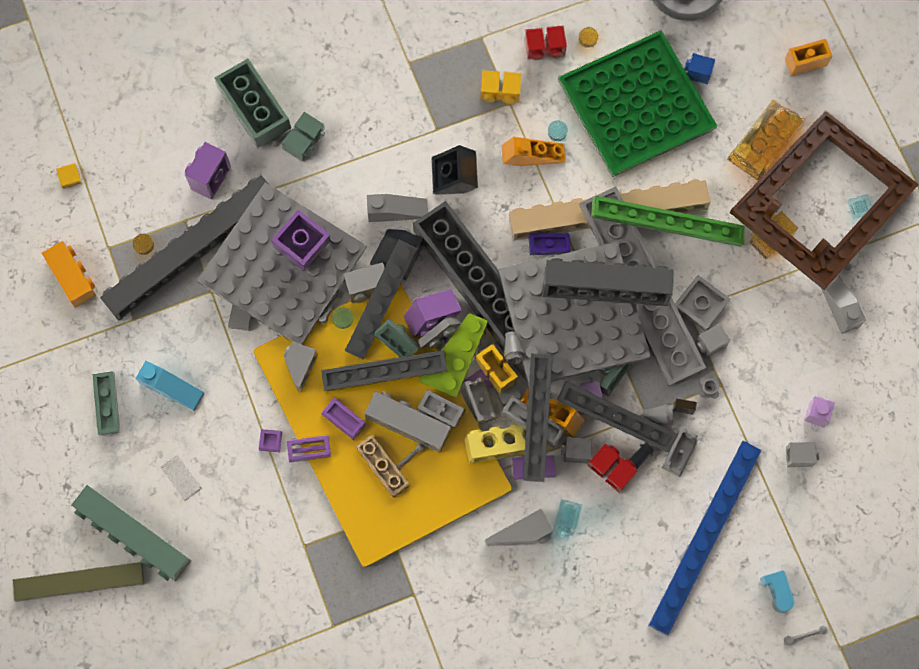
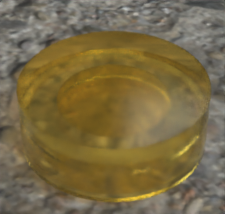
(588, 37)
(143, 244)

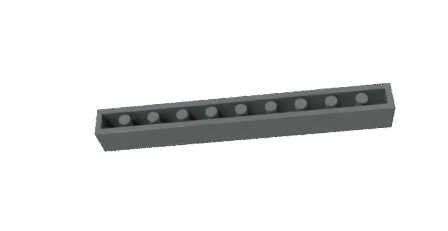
(179, 253)

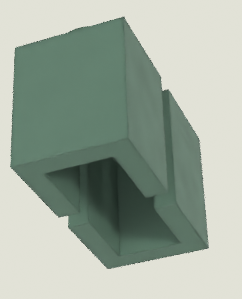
(300, 141)

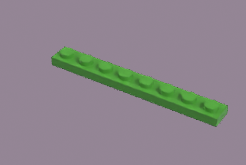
(667, 221)

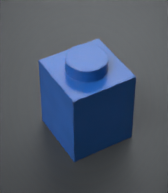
(699, 68)

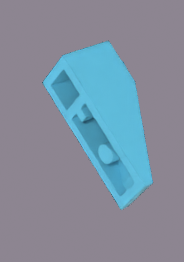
(169, 385)

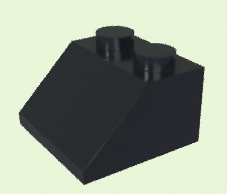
(454, 171)
(388, 244)

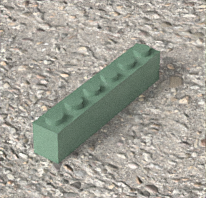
(131, 533)

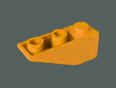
(529, 152)

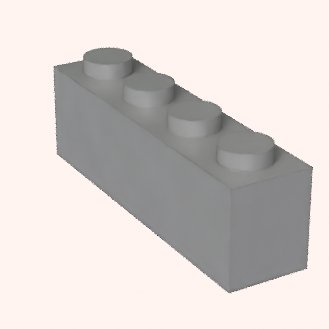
(407, 421)

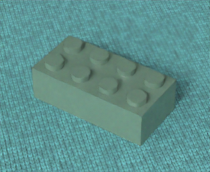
(252, 103)

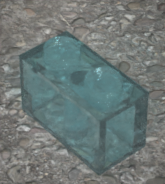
(566, 518)

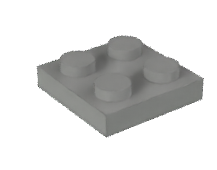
(701, 303)

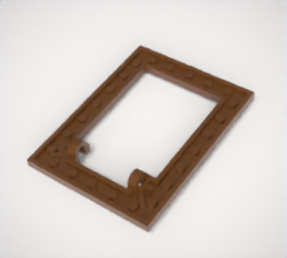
(825, 261)

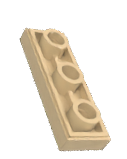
(390, 475)

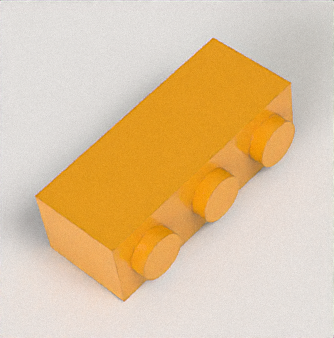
(69, 273)

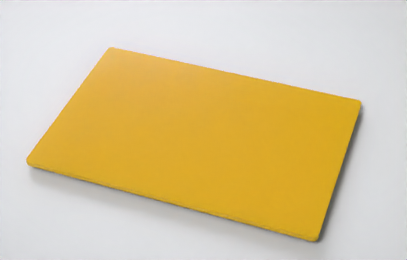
(440, 483)

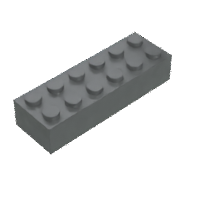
(608, 282)

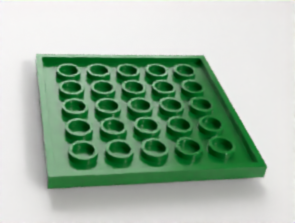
(637, 103)

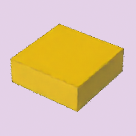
(69, 175)

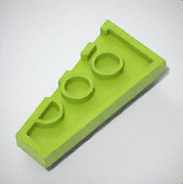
(459, 356)

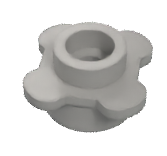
(713, 383)

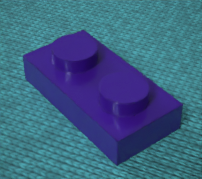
(549, 243)

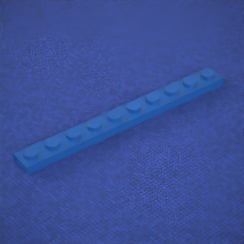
(704, 538)

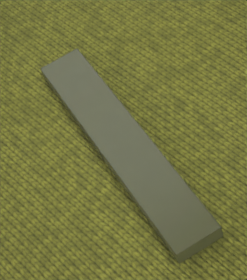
(78, 581)

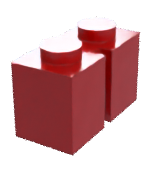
(555, 42)
(605, 459)

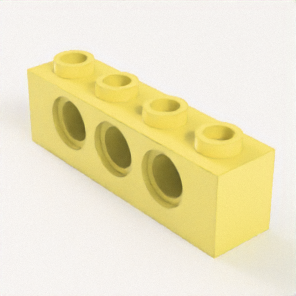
(479, 452)

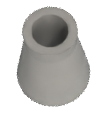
(513, 351)
(659, 414)

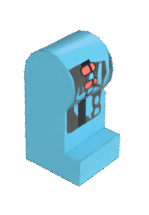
(780, 590)

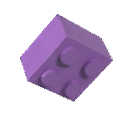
(207, 170)
(301, 240)
(430, 311)

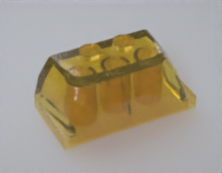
(766, 139)

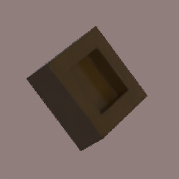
(684, 406)

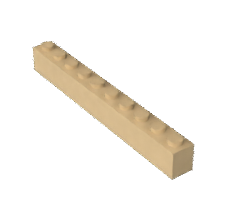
(568, 216)

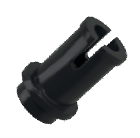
(642, 454)

